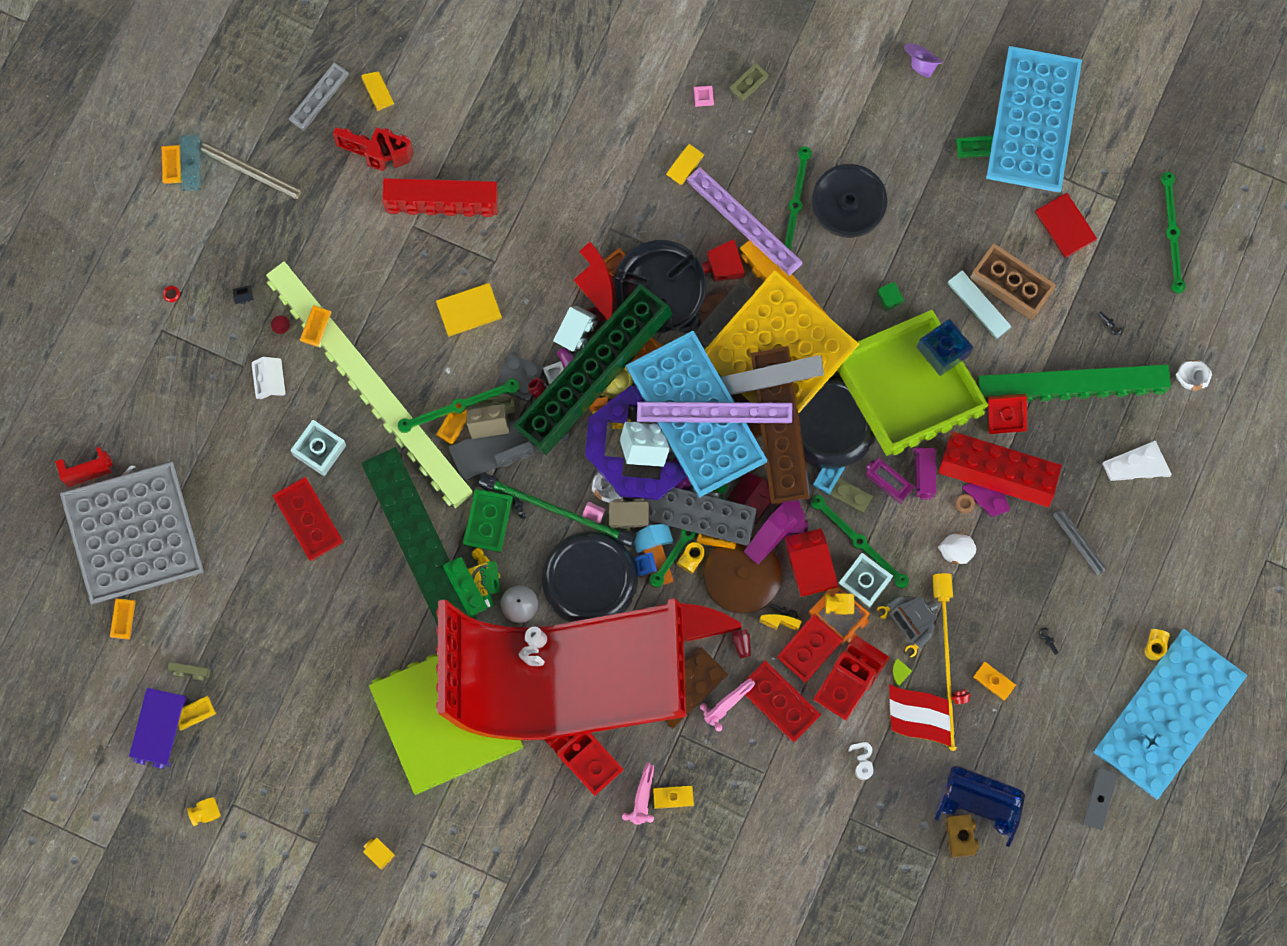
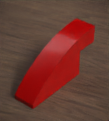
(597, 281)
(705, 622)

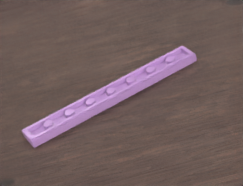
(744, 221)
(714, 412)

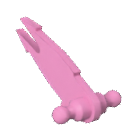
(713, 715)
(642, 798)

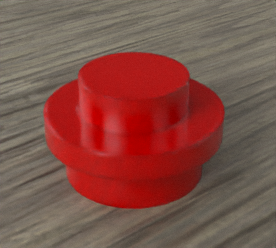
(961, 696)

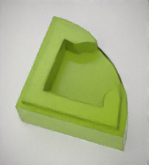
(900, 672)

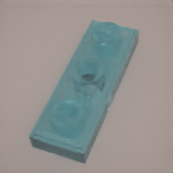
(190, 153)

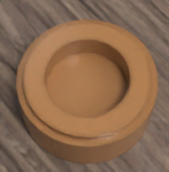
(964, 503)

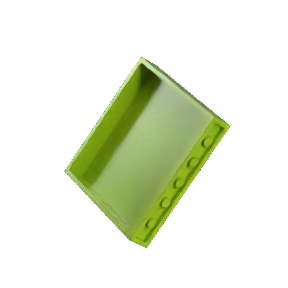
(903, 392)
(426, 742)

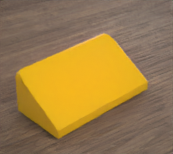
(377, 90)

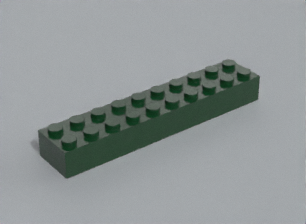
(593, 369)
(412, 528)

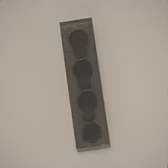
(723, 313)

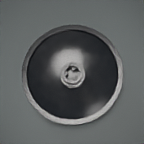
(849, 200)

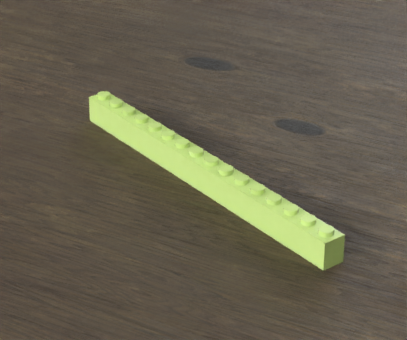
(372, 389)

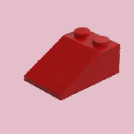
(811, 562)

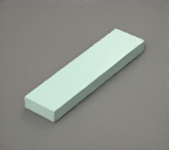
(979, 304)

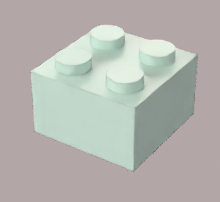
(575, 328)
(644, 444)
(318, 448)
(865, 581)

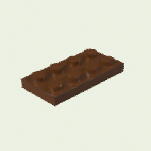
(701, 678)

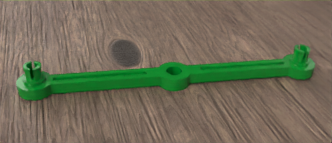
(804, 154)
(1178, 285)
(405, 425)
(818, 503)
(657, 579)

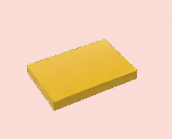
(468, 309)

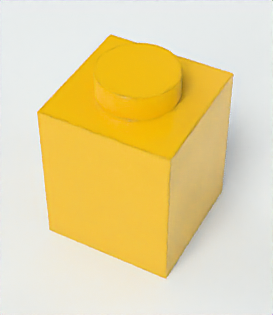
(378, 853)

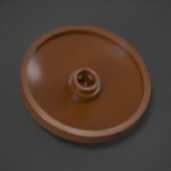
(739, 582)

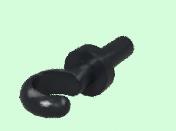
(1109, 322)
(519, 505)
(783, 611)
(1049, 641)

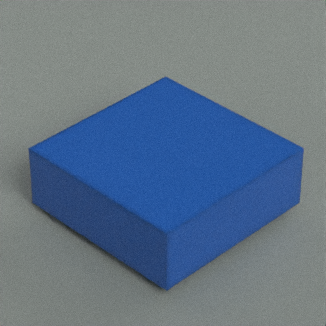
(645, 564)

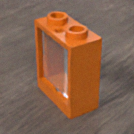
(843, 624)

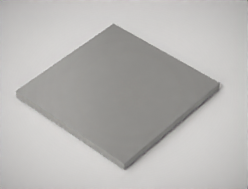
(131, 533)

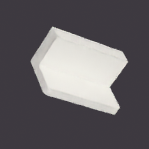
(268, 377)

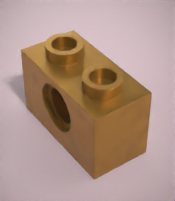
(957, 847)

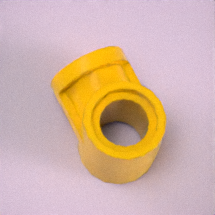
(689, 563)
(840, 604)
(1160, 639)
(204, 811)

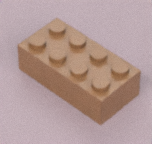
(1012, 281)

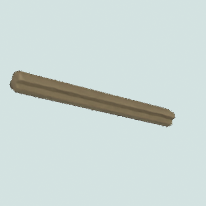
(250, 170)

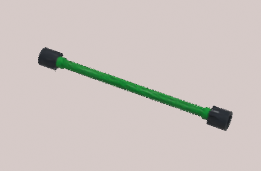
(491, 483)

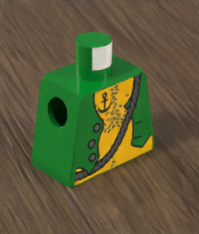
(486, 580)

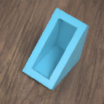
(652, 536)

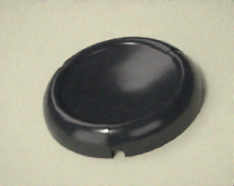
(667, 272)
(834, 427)
(589, 577)

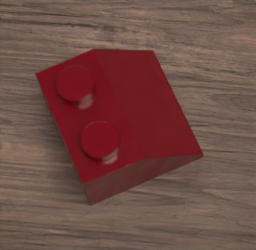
(752, 492)

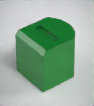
(890, 296)

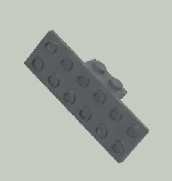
(488, 453)
(704, 515)

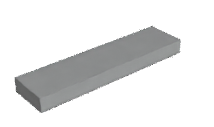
(318, 96)

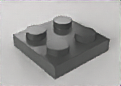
(521, 370)

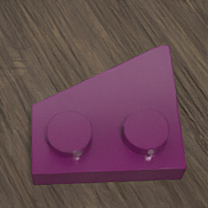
(991, 501)

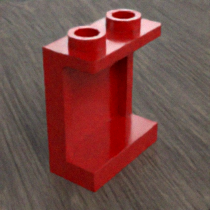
(85, 471)

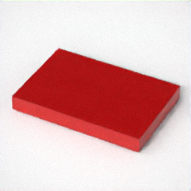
(1066, 225)
(810, 648)

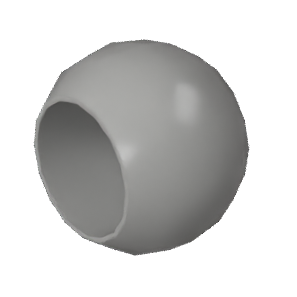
(520, 611)

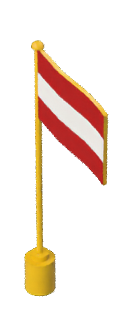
(922, 713)

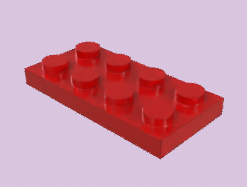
(308, 519)
(781, 702)

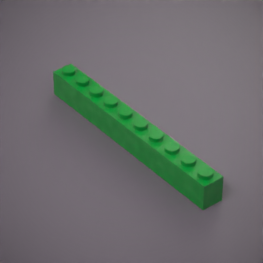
(1079, 383)

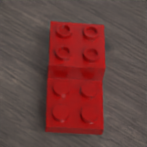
(398, 147)
(851, 677)
(587, 760)

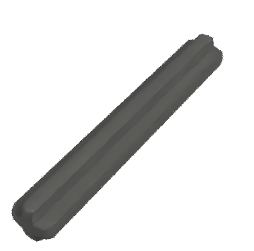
(1079, 541)

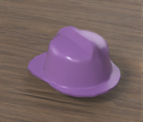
(922, 60)

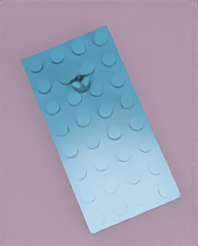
(1034, 119)
(706, 451)
(1170, 714)

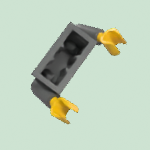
(913, 618)

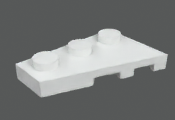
(1138, 463)

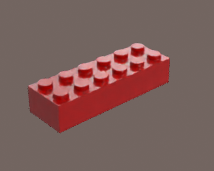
(440, 196)
(1000, 469)

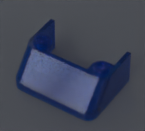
(984, 798)

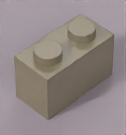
(488, 421)
(628, 514)

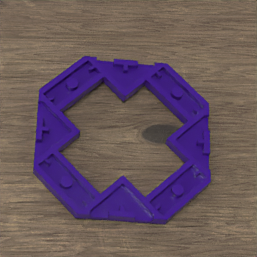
(612, 467)

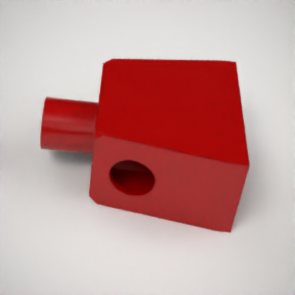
(724, 262)

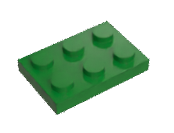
(488, 521)

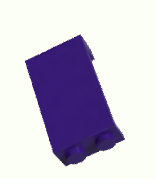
(157, 728)

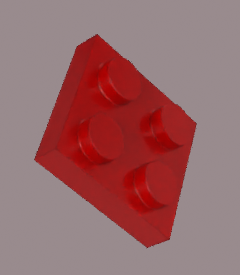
(1007, 413)

